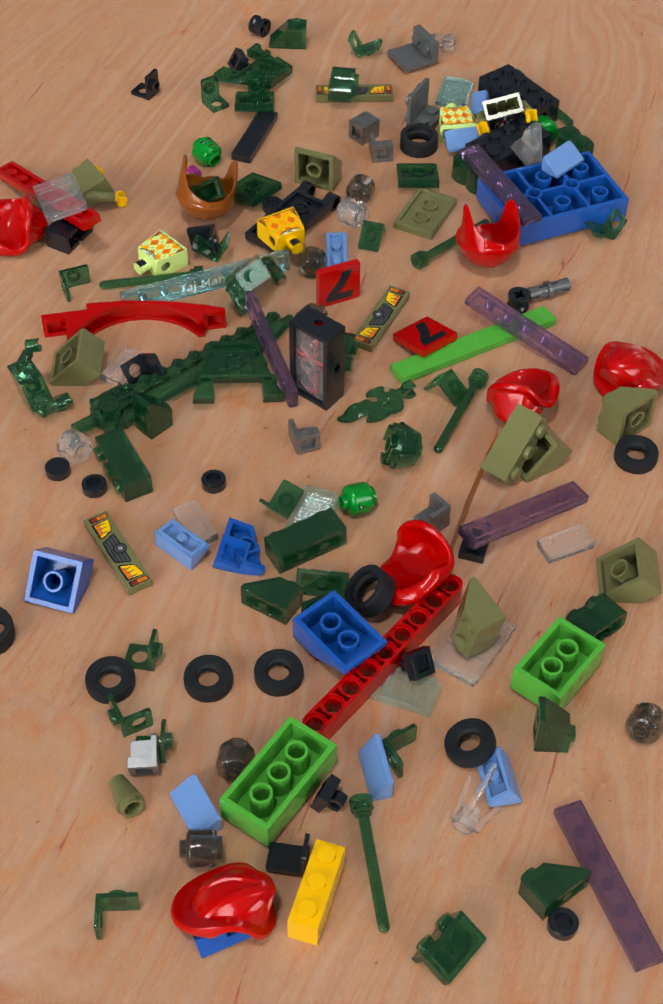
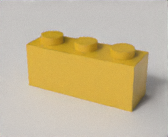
(316, 892)

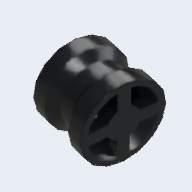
(259, 25)
(518, 299)

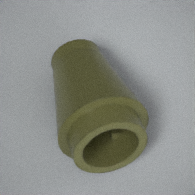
(126, 797)

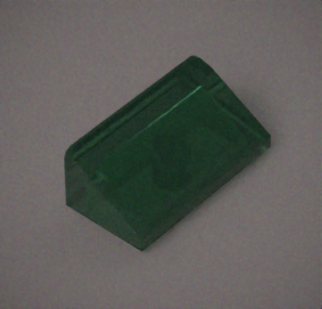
(321, 581)

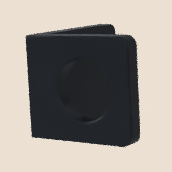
(151, 85)
(206, 231)
(147, 363)
(288, 857)

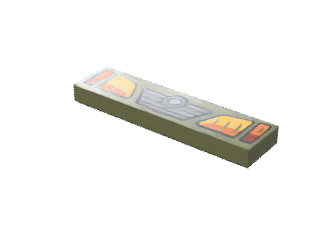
(365, 93)
(381, 317)
(118, 553)

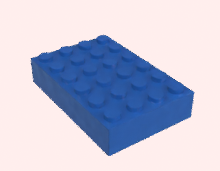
(564, 202)

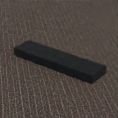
(254, 136)

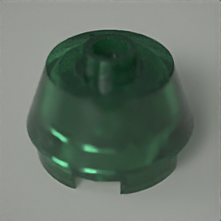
(402, 446)

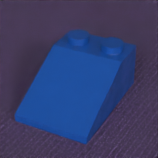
(336, 633)

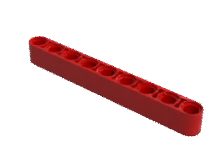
(401, 638)

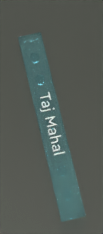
(195, 282)

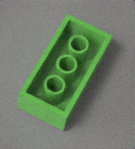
(278, 781)

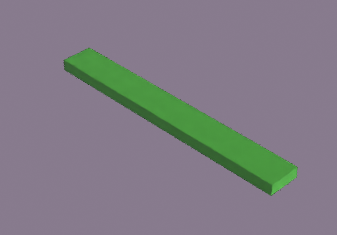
(464, 348)

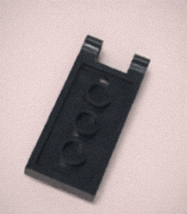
(300, 200)

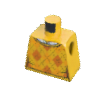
(282, 230)

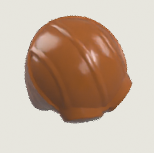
(200, 208)

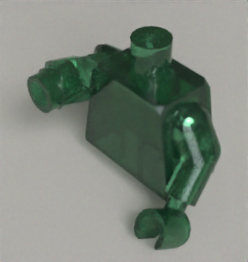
(249, 277)
(32, 384)

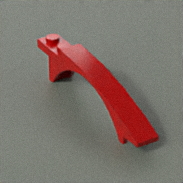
(106, 314)

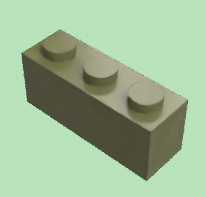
(515, 444)

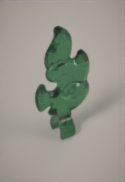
(387, 404)

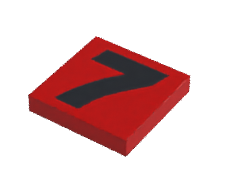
(338, 283)
(425, 336)

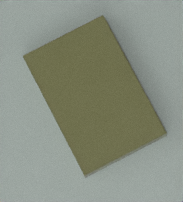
(425, 213)

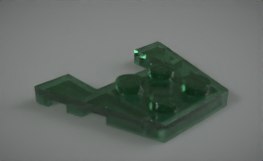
(275, 68)
(235, 364)

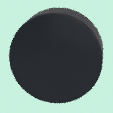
(270, 203)
(57, 469)
(213, 481)
(94, 486)
(562, 923)

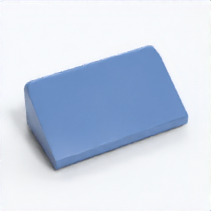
(476, 102)
(457, 138)
(561, 160)
(181, 543)
(376, 769)
(503, 784)
(195, 805)

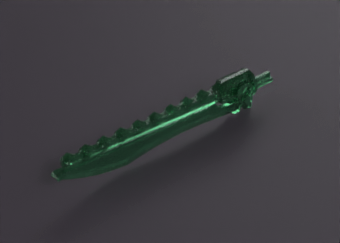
(115, 406)

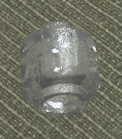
(352, 212)
(74, 446)

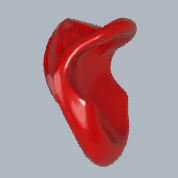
(19, 225)
(627, 366)
(528, 387)
(418, 562)
(226, 901)

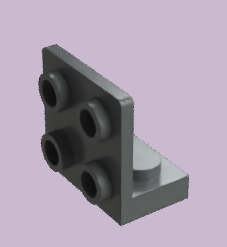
(418, 54)
(417, 106)

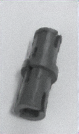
(549, 289)

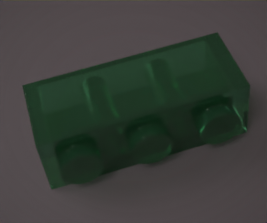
(122, 465)
(305, 540)

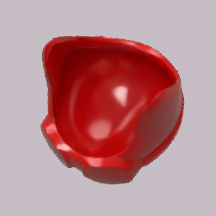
(490, 243)

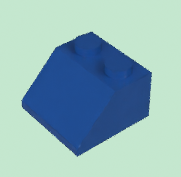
(58, 579)

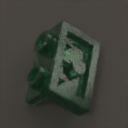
(449, 946)

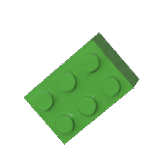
(558, 664)

